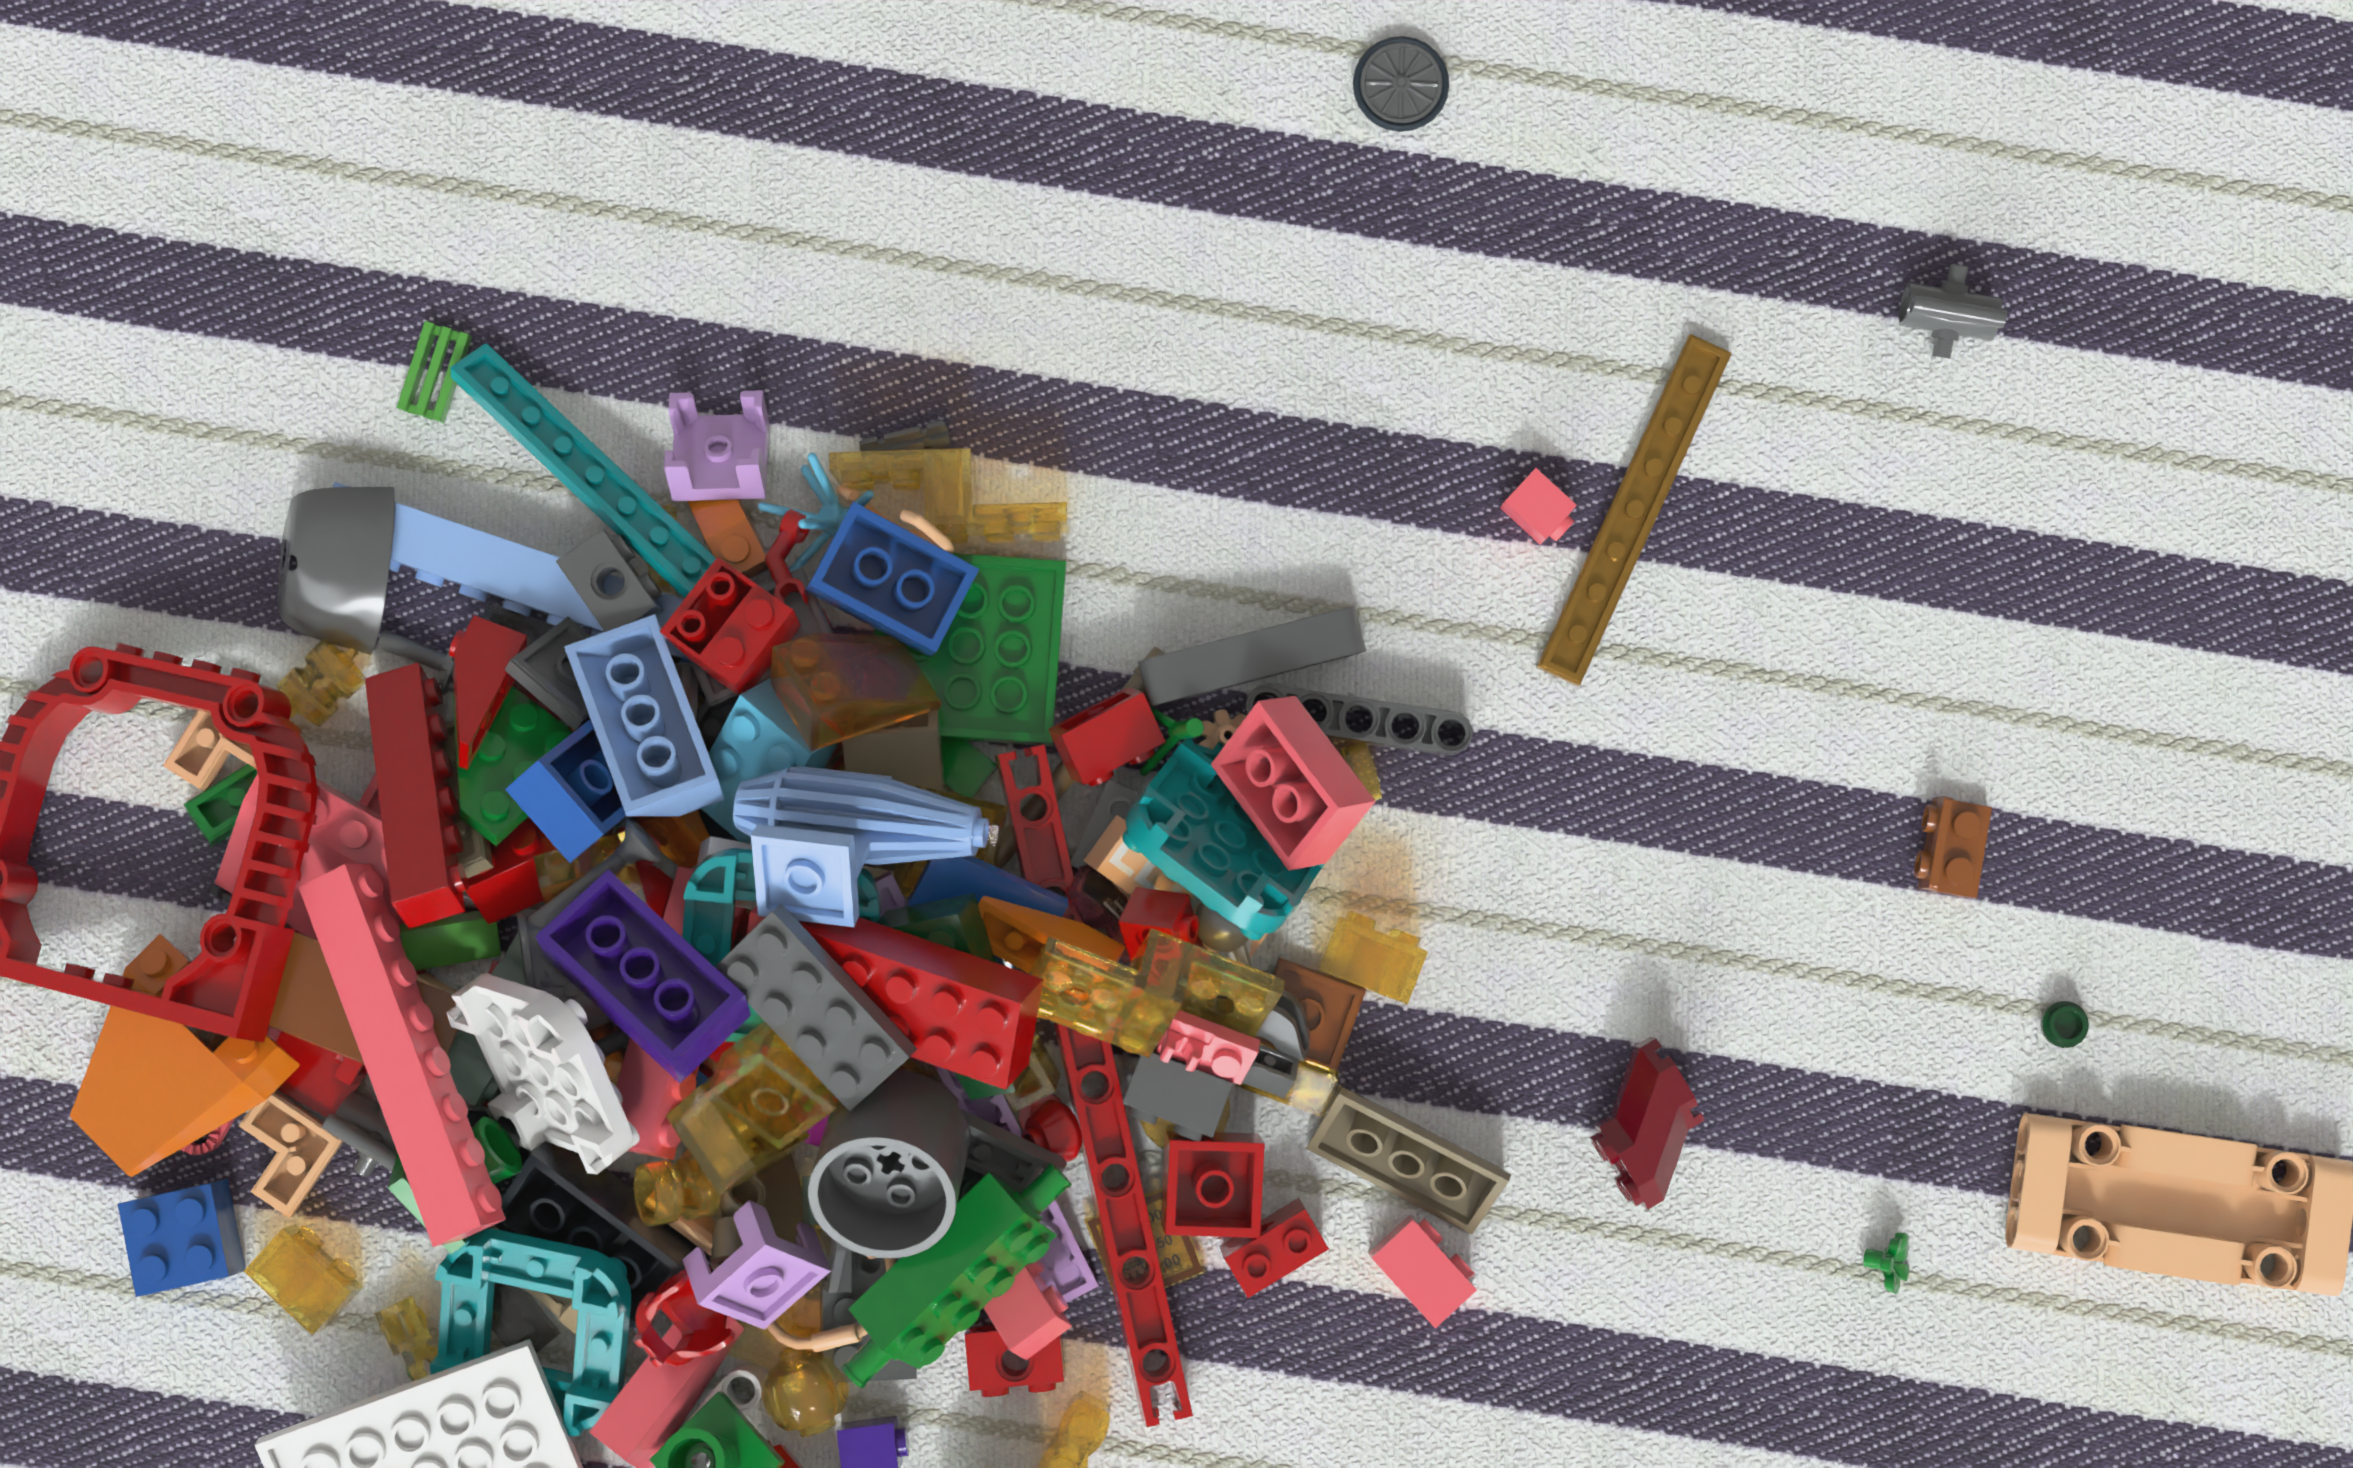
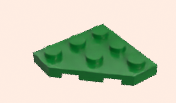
(512, 745)

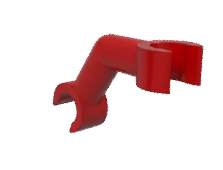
(775, 558)

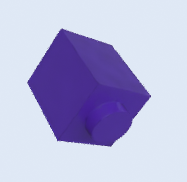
(872, 1443)

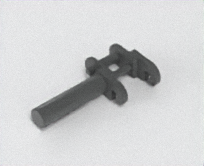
(421, 654)

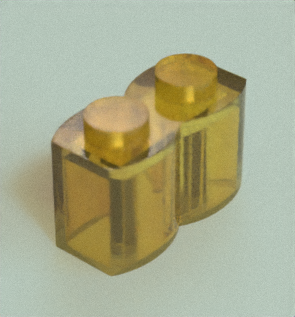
(1079, 1433)

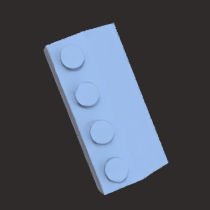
(644, 721)

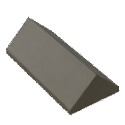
(1407, 1160)

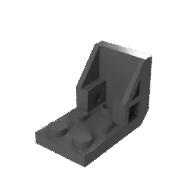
(848, 1280)

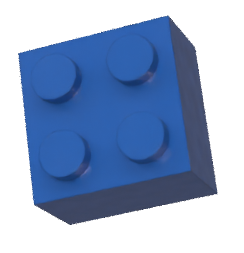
(181, 1237)

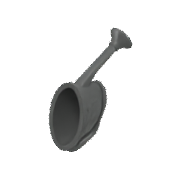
(544, 975)

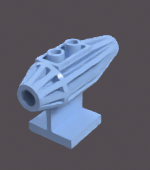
(822, 826)

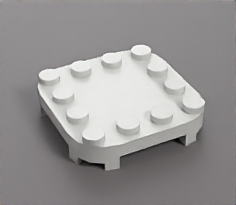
(545, 1069)

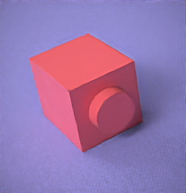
(1540, 508)

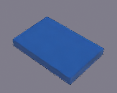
(969, 875)

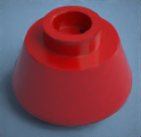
(1055, 1129)

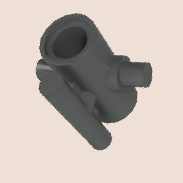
(1951, 311)
(364, 1128)

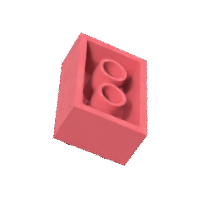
(1292, 782)

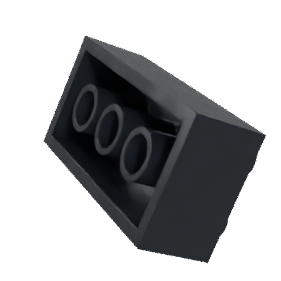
(567, 1205)

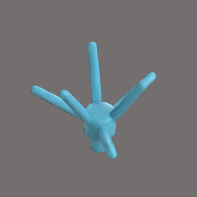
(829, 515)

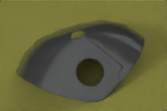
(342, 564)

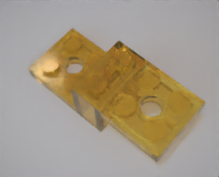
(950, 494)
(1139, 1001)

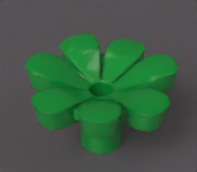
(1890, 1261)

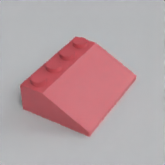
(342, 835)

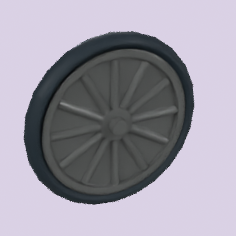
(1401, 83)

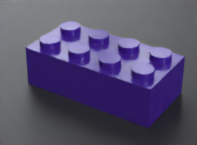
(644, 976)

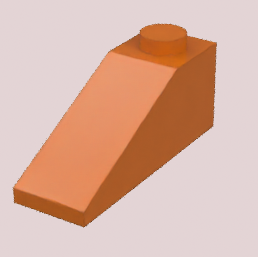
(731, 534)
(1021, 932)

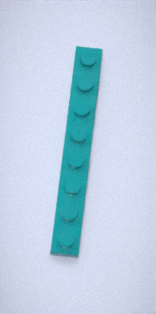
(583, 468)

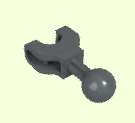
(1287, 1021)

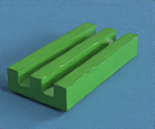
(417, 368)

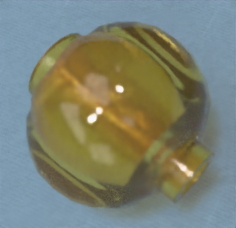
(804, 1392)

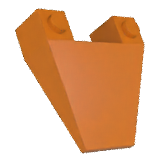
(159, 1083)

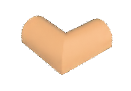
(204, 751)
(300, 1147)

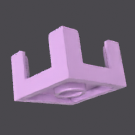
(718, 453)
(762, 1274)

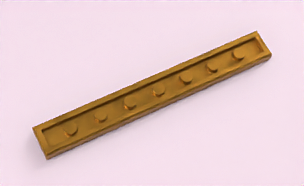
(1634, 510)

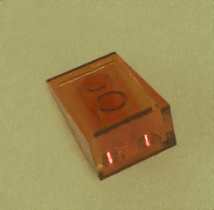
(848, 685)

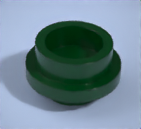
(2064, 1024)

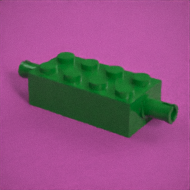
(944, 1287)

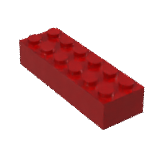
(945, 1001)

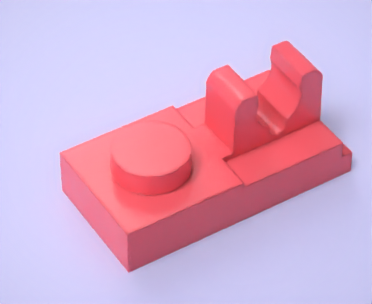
(1208, 1047)

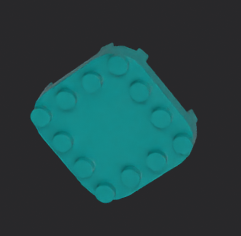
(1210, 845)

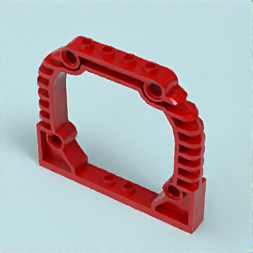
(229, 983)

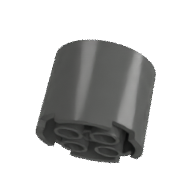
(891, 1168)

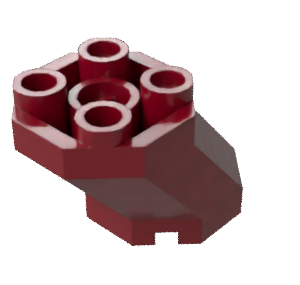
(1647, 1125)

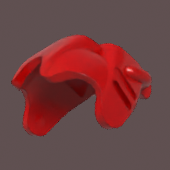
(701, 1328)

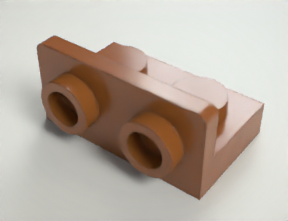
(1952, 847)

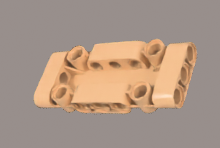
(2181, 1205)

